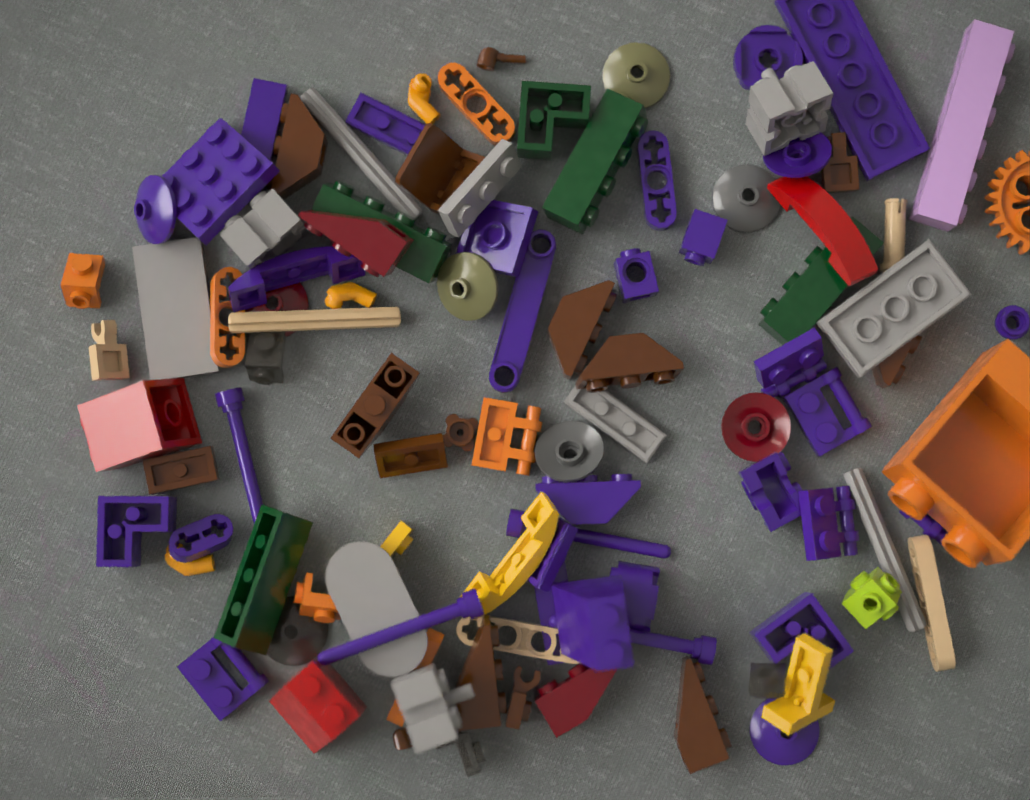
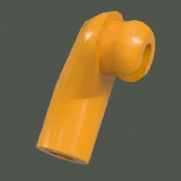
(199, 566)

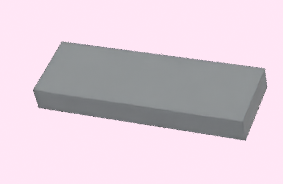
(617, 421)

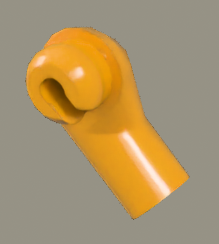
(419, 98)
(349, 291)

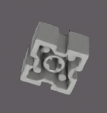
(788, 106)
(264, 230)
(430, 706)

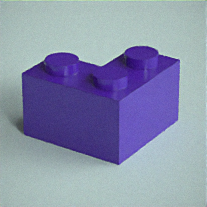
(122, 523)
(800, 616)

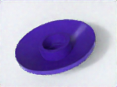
(800, 157)
(155, 209)
(777, 749)

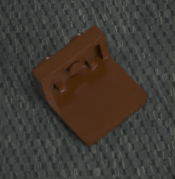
(435, 168)

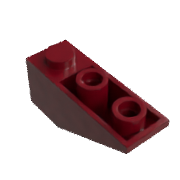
(368, 239)
(572, 699)

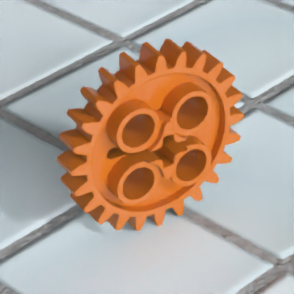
(1006, 195)

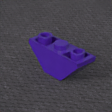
(589, 499)

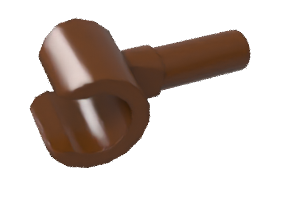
(489, 56)
(402, 739)

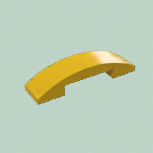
(523, 557)

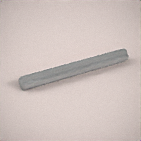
(360, 153)
(884, 547)

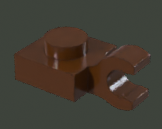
(842, 170)
(520, 707)

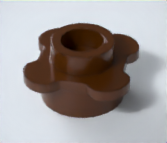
(468, 426)

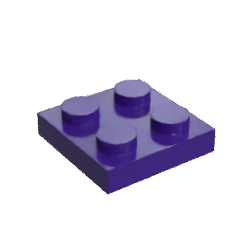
(500, 235)

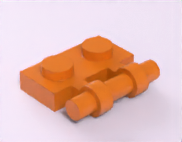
(496, 432)

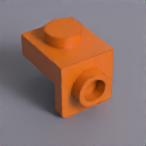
(82, 280)
(314, 604)

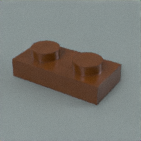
(410, 455)
(181, 470)

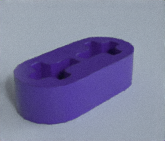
(203, 545)

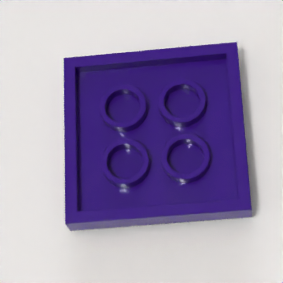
(217, 179)

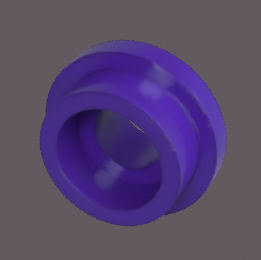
(1022, 320)

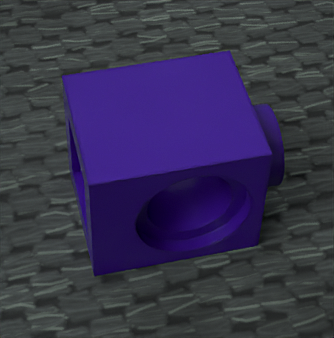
(702, 237)
(630, 290)

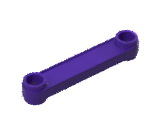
(522, 312)

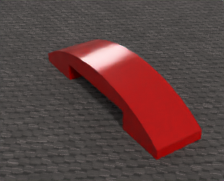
(831, 225)

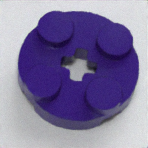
(754, 45)

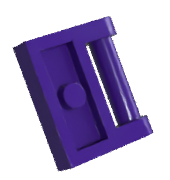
(817, 417)
(215, 682)

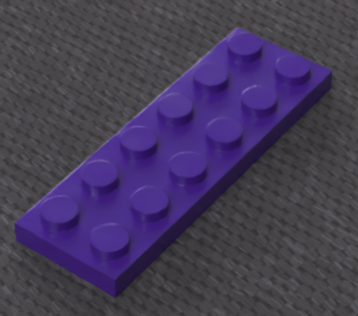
(864, 91)

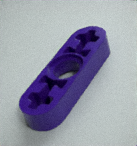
(663, 154)

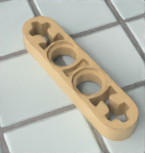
(931, 602)
(523, 642)

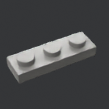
(480, 188)

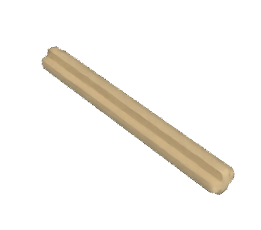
(314, 319)

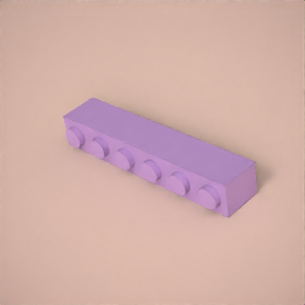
(962, 126)

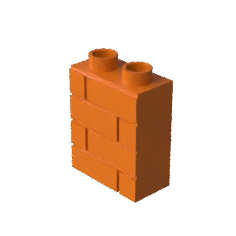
(973, 461)

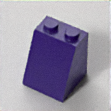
(594, 622)

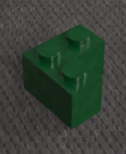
(545, 107)

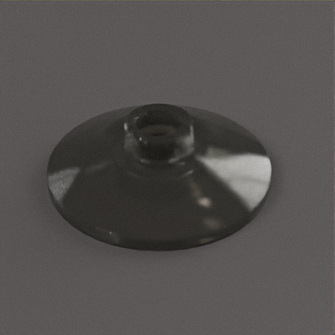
(306, 645)

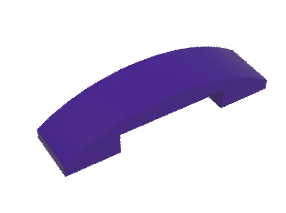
(289, 269)

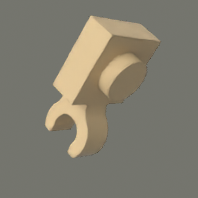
(107, 357)

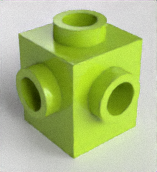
(872, 597)

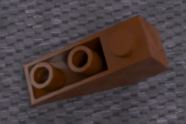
(482, 673)
(695, 727)

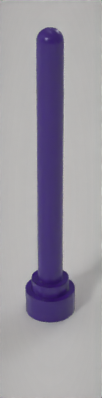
(231, 403)
(516, 527)
(466, 606)
(700, 648)

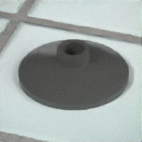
(741, 214)
(565, 440)

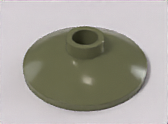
(646, 89)
(478, 282)

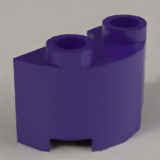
(771, 490)
(639, 592)

